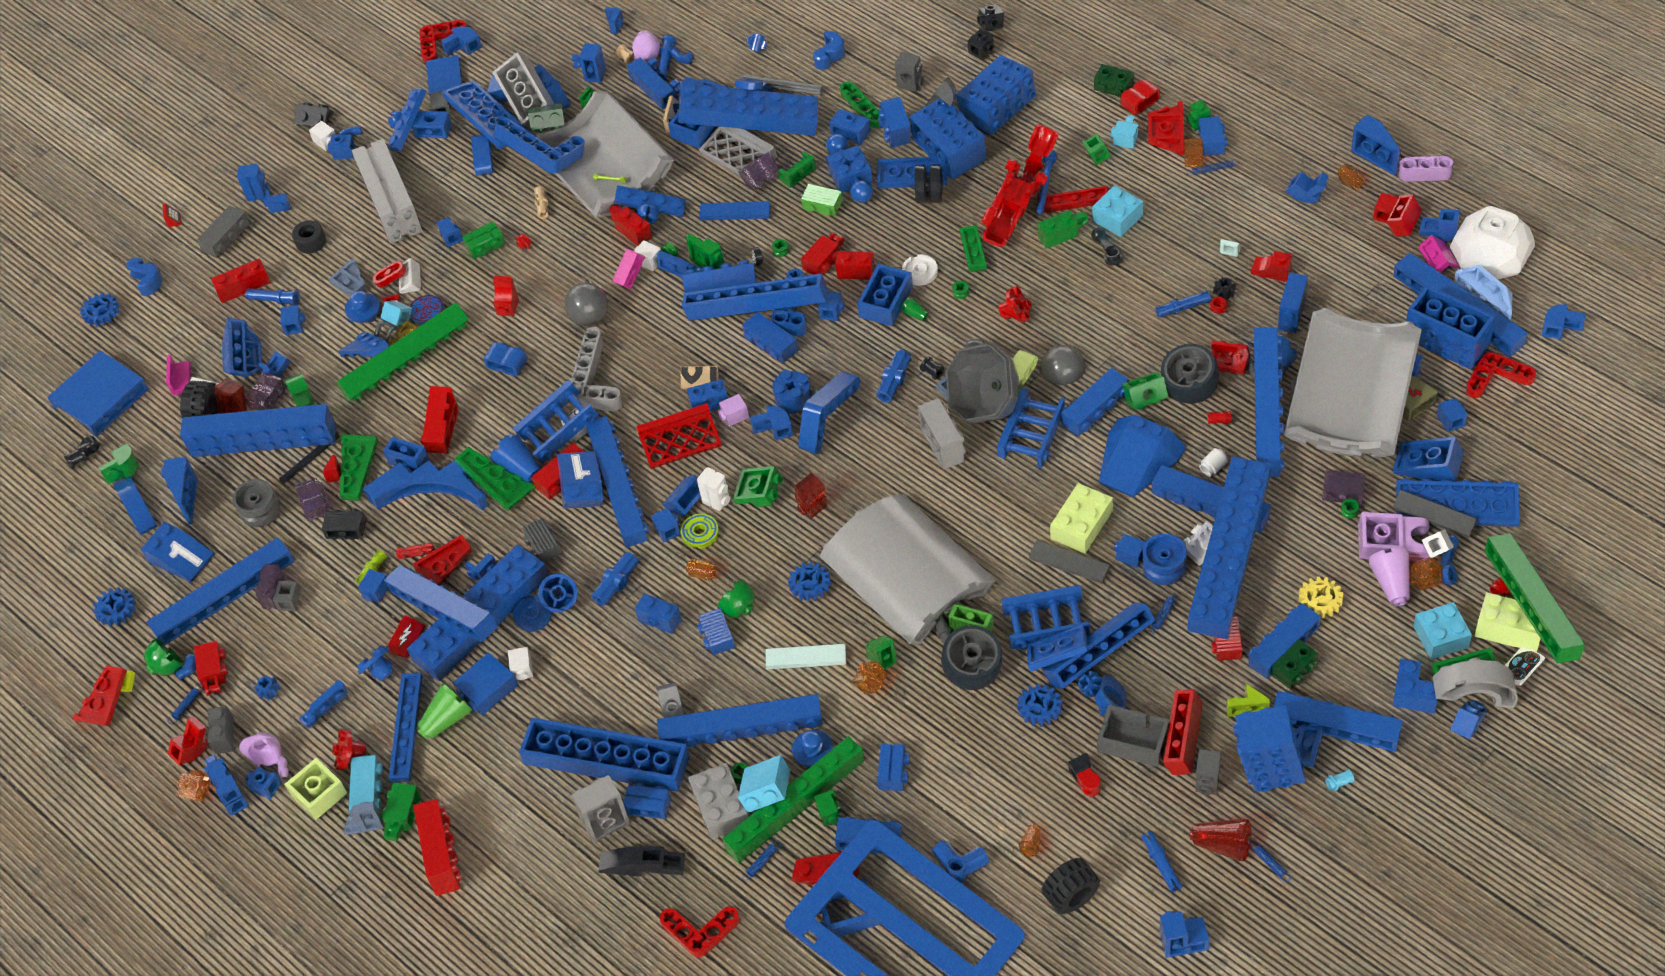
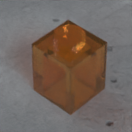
(1193, 152)

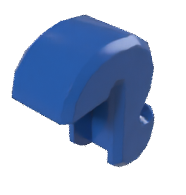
(831, 52)
(147, 273)

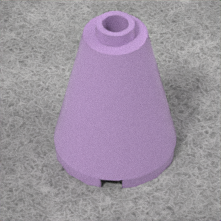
(1392, 574)

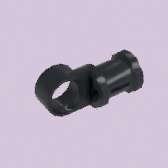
(82, 451)

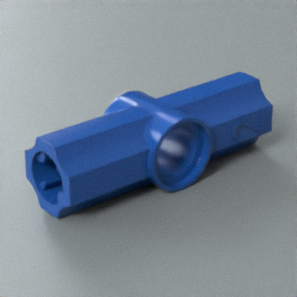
(893, 376)
(615, 579)

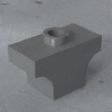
(670, 700)

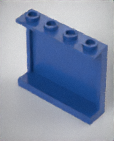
(98, 392)

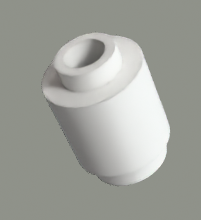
(1213, 462)

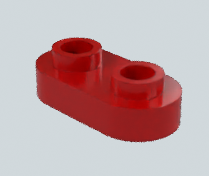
(389, 274)

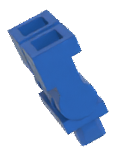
(225, 785)

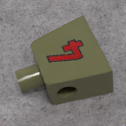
(1419, 398)

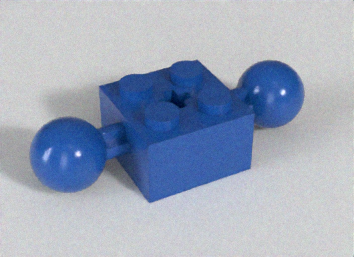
(849, 168)

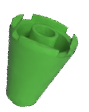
(442, 712)

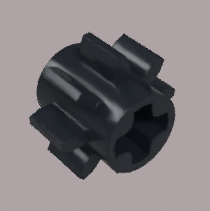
(1224, 288)

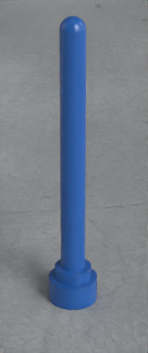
(1049, 161)

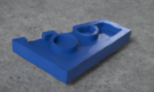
(366, 345)

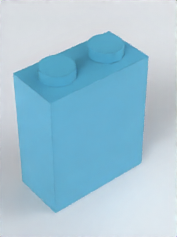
(764, 783)

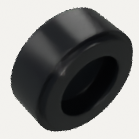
(756, 256)

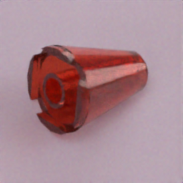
(1224, 837)

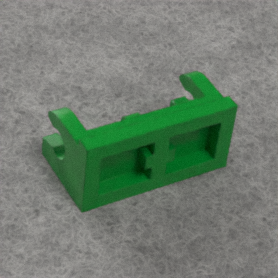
(798, 171)

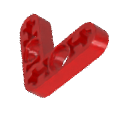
(435, 34)
(1492, 368)
(697, 936)

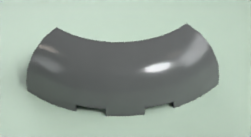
(945, 91)

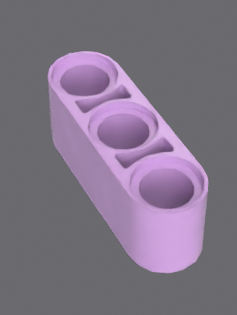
(1425, 168)

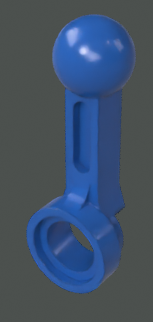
(1449, 570)

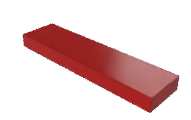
(1074, 199)

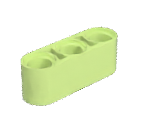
(1025, 364)

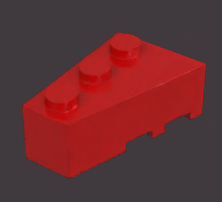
(439, 419)

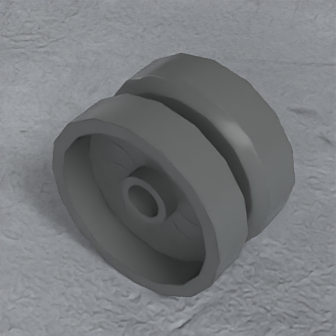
(256, 502)

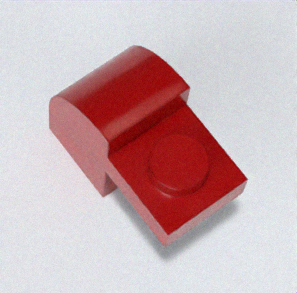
(190, 744)

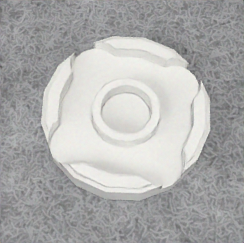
(923, 269)

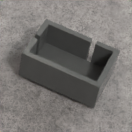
(1127, 736)

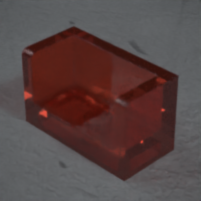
(230, 397)

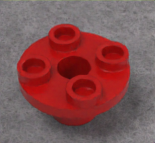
(1015, 306)
(347, 749)

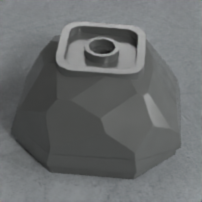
(973, 383)

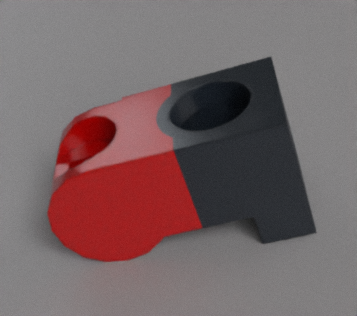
(1083, 775)

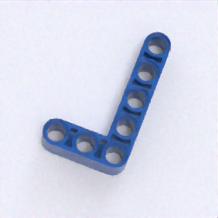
(536, 150)
(821, 406)

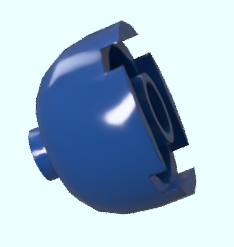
(557, 592)

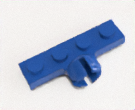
(403, 119)
(649, 203)

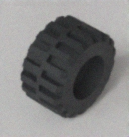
(198, 399)
(1070, 886)

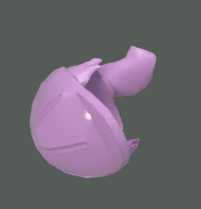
(646, 46)
(265, 750)

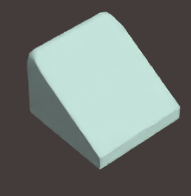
(1229, 248)

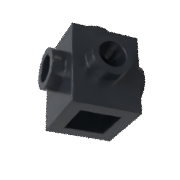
(990, 17)
(980, 44)

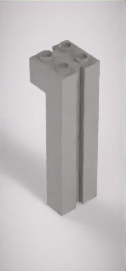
(387, 191)

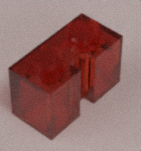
(810, 496)

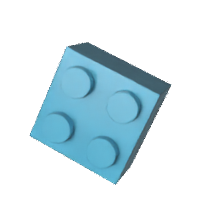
(1117, 211)
(1442, 630)

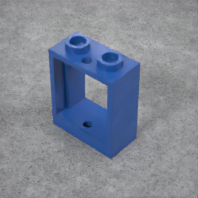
(850, 925)

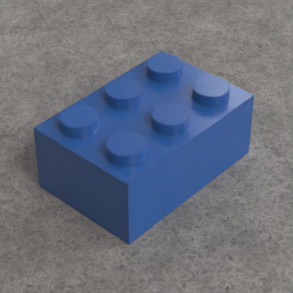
(885, 294)

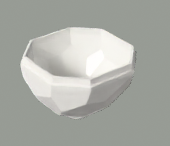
(1494, 241)

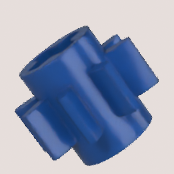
(756, 42)
(1089, 683)
(267, 687)

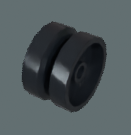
(928, 183)

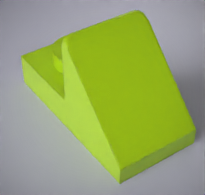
(1252, 702)

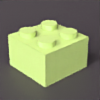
(316, 788)

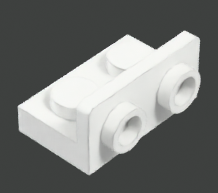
(1198, 542)

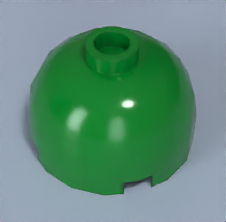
(738, 600)
(161, 659)

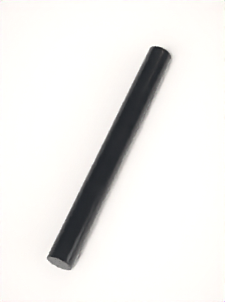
(306, 460)

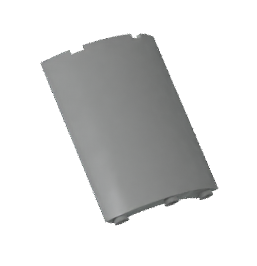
(612, 148)
(1352, 385)
(904, 566)

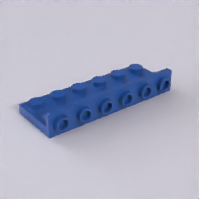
(479, 109)
(1486, 501)

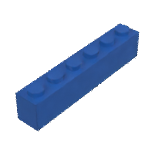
(1194, 493)
(1101, 644)
(1342, 721)

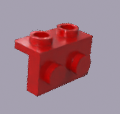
(1231, 357)

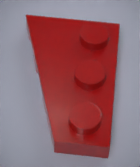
(101, 703)
(811, 869)

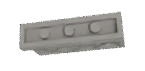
(741, 136)

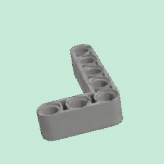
(599, 397)

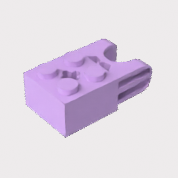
(1390, 531)

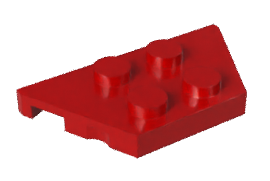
(1167, 128)

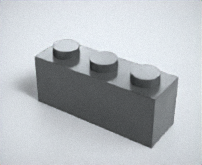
(223, 231)

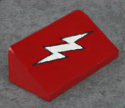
(404, 636)

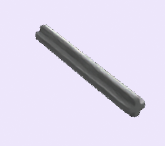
(789, 85)

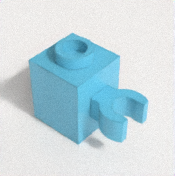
(1125, 133)

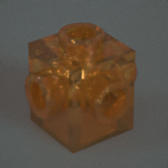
(1426, 573)
(869, 677)
(193, 785)

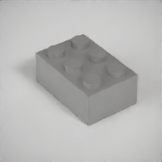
(941, 433)
(718, 800)
(600, 808)

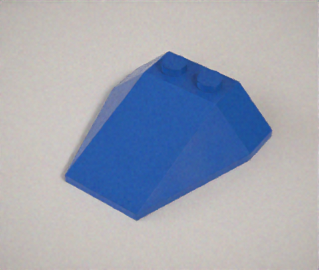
(1136, 453)

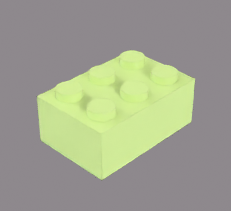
(1081, 518)
(1505, 623)

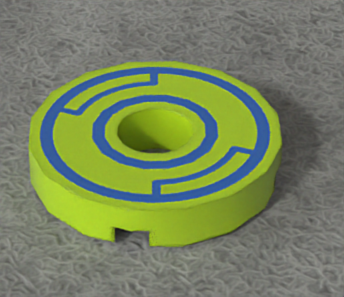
(696, 522)

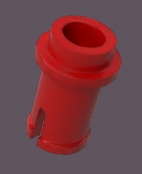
(1219, 417)

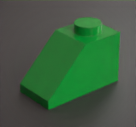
(881, 651)

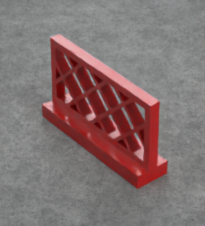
(670, 424)

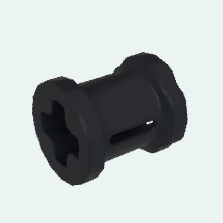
(932, 368)

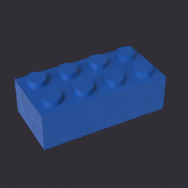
(692, 133)

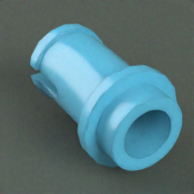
(1339, 780)

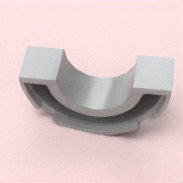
(1477, 677)

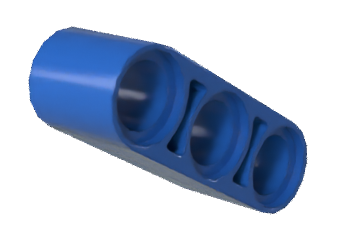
(482, 155)

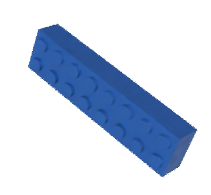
(748, 109)
(258, 430)
(498, 590)
(604, 753)

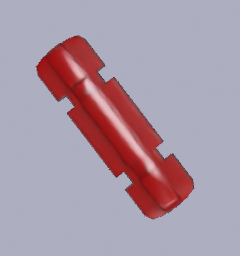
(415, 550)

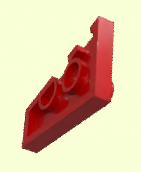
(444, 560)

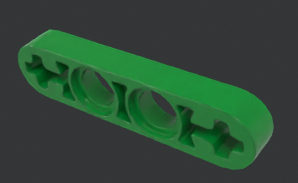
(845, 87)

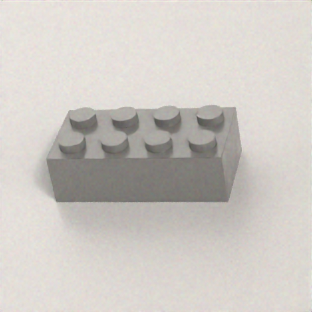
(521, 86)

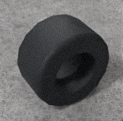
(308, 236)

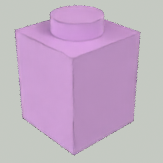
(733, 410)

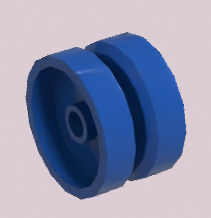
(1164, 559)

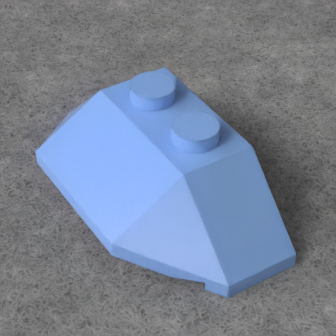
(1485, 287)

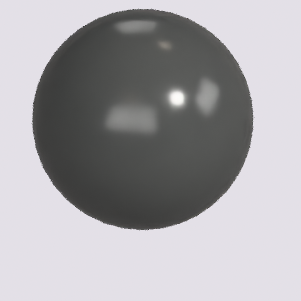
(586, 304)
(1062, 365)

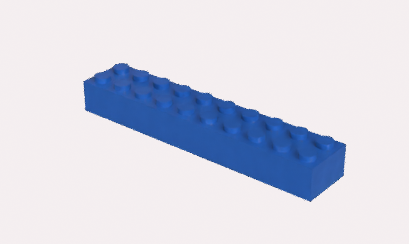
(1229, 548)

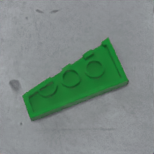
(356, 462)
(494, 479)

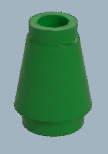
(914, 309)

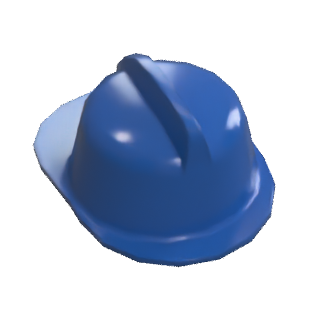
(1110, 693)

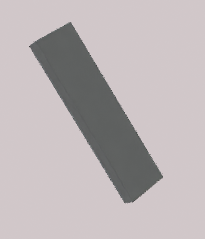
(1434, 513)
(1069, 561)

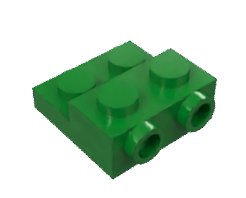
(705, 253)
(758, 486)

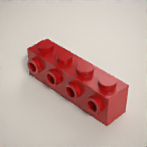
(1183, 732)

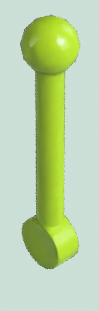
(622, 179)

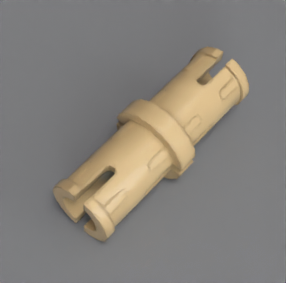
(541, 202)

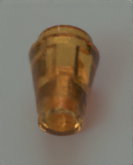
(1030, 841)

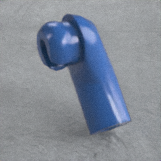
(681, 58)
(351, 130)
(189, 667)

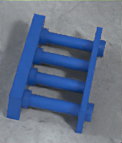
(545, 411)
(1018, 416)
(1042, 600)

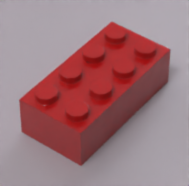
(437, 847)

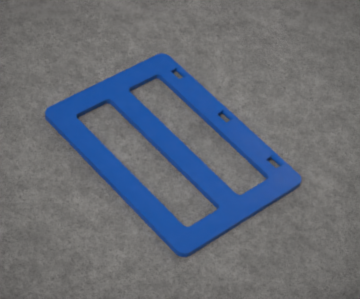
(840, 879)

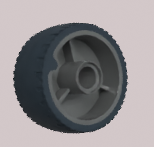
(1190, 373)
(967, 671)

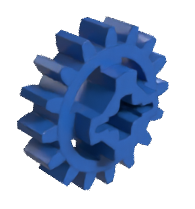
(99, 309)
(809, 581)
(114, 606)
(1038, 706)

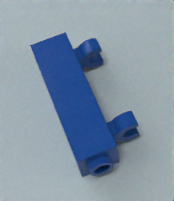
(650, 82)

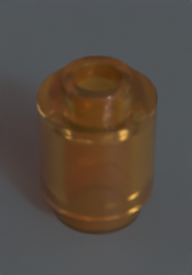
(1351, 176)
(701, 569)

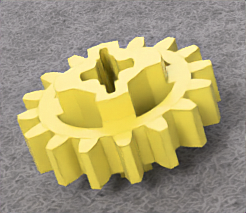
(1320, 596)

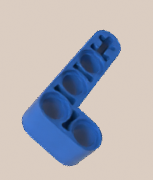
(788, 318)

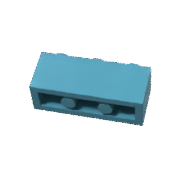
(365, 781)

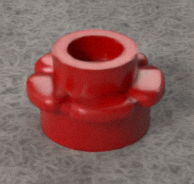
(523, 241)
(1218, 305)

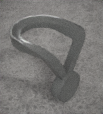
(379, 326)

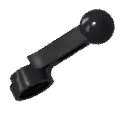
(1099, 235)

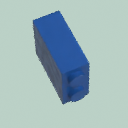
(1292, 303)
(485, 684)

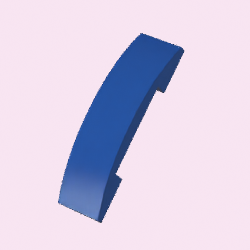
(134, 505)

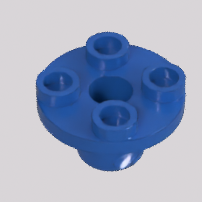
(362, 307)
(378, 665)
(811, 747)

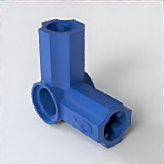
(951, 860)

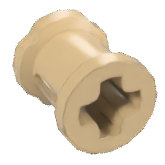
(624, 53)

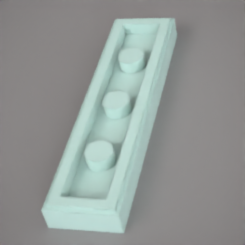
(806, 656)

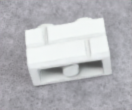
(713, 489)

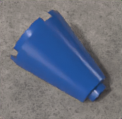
(515, 457)

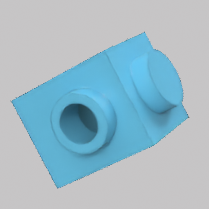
(396, 312)

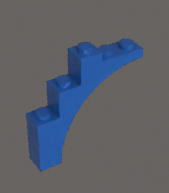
(427, 478)

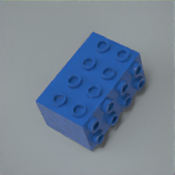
(996, 94)
(948, 138)
(1451, 327)
(1269, 748)

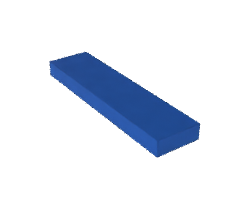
(735, 210)

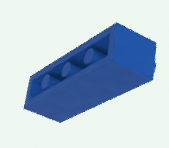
(720, 277)
(1094, 402)
(1298, 625)

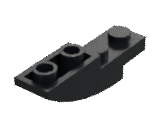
(639, 859)

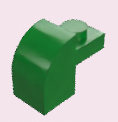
(299, 391)
(123, 465)

